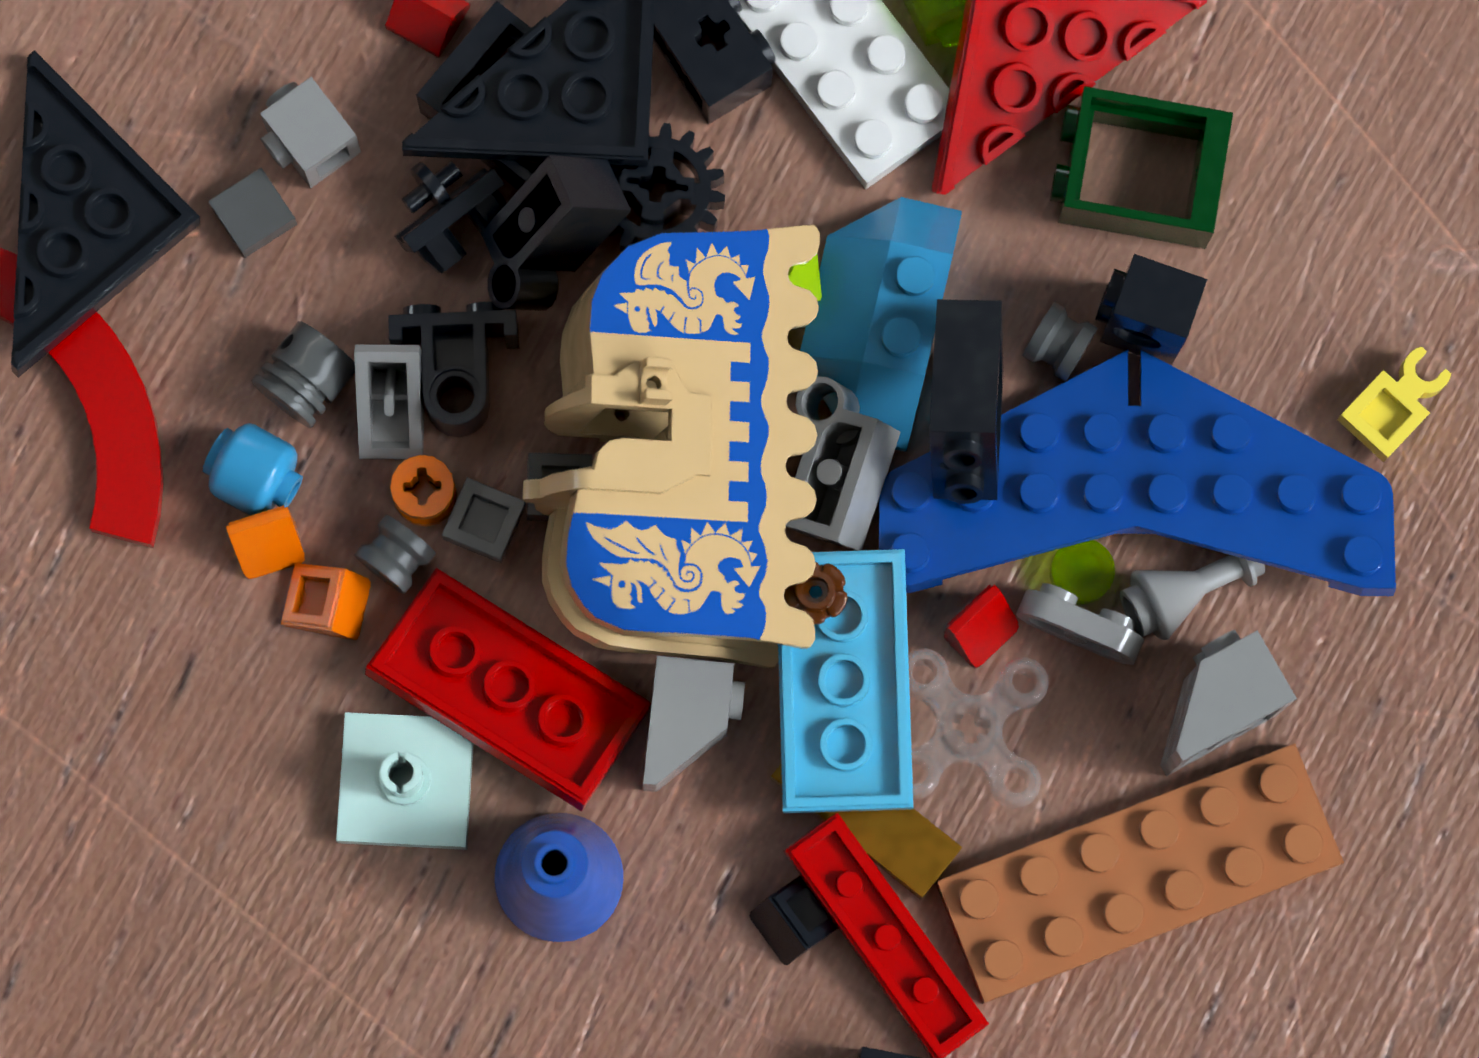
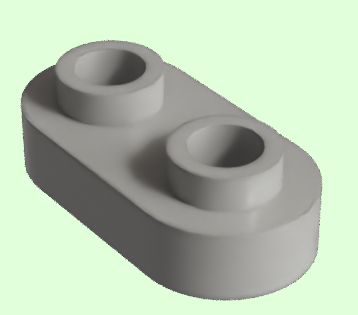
(1104, 634)

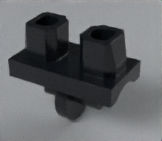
(430, 231)

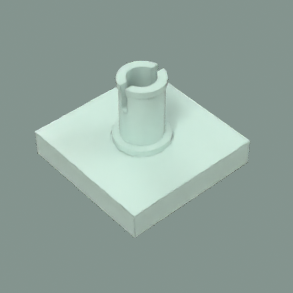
(403, 782)

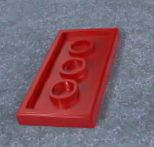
(508, 689)

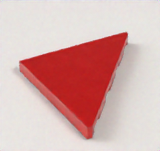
(1031, 61)

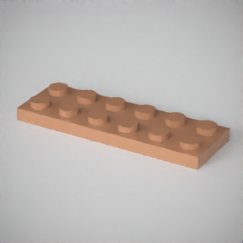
(1139, 873)

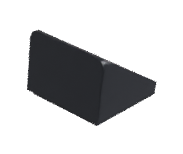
(792, 921)

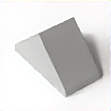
(389, 401)

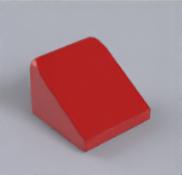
(982, 626)

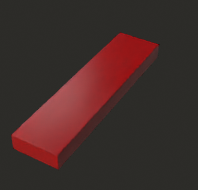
(886, 937)

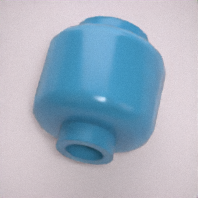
(252, 469)

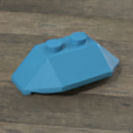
(881, 307)

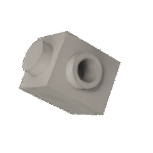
(307, 132)

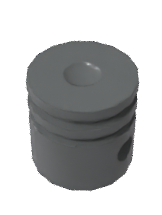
(305, 374)

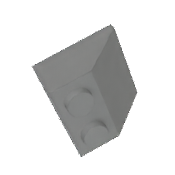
(1224, 698)

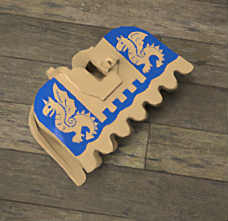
(687, 505)

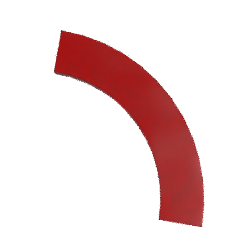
(119, 417)

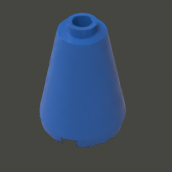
(566, 904)

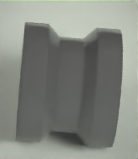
(1060, 341)
(395, 554)

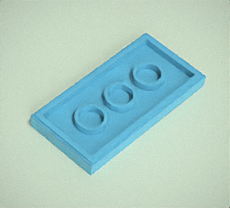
(850, 696)

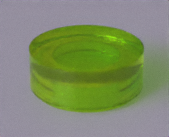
(1083, 570)

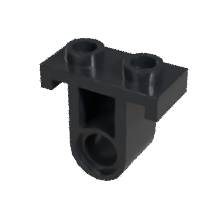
(455, 356)

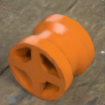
(424, 503)

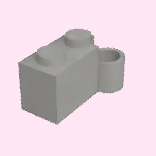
(843, 466)

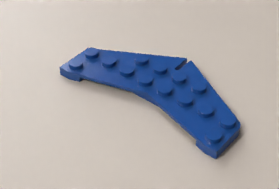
(1173, 467)

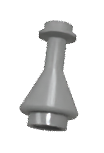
(1165, 598)

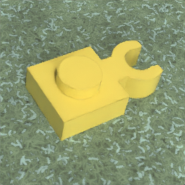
(1390, 409)

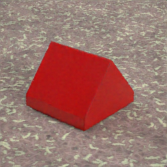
(427, 22)

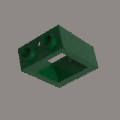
(1152, 115)

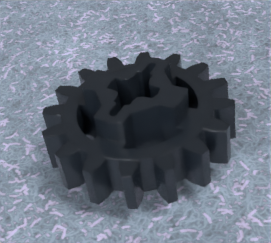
(681, 194)

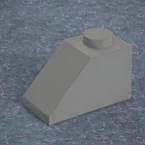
(688, 714)

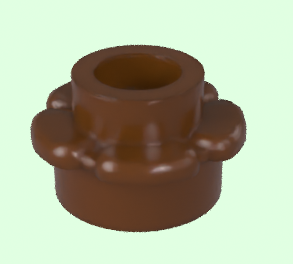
(831, 601)

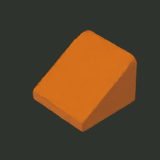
(266, 542)
(326, 601)

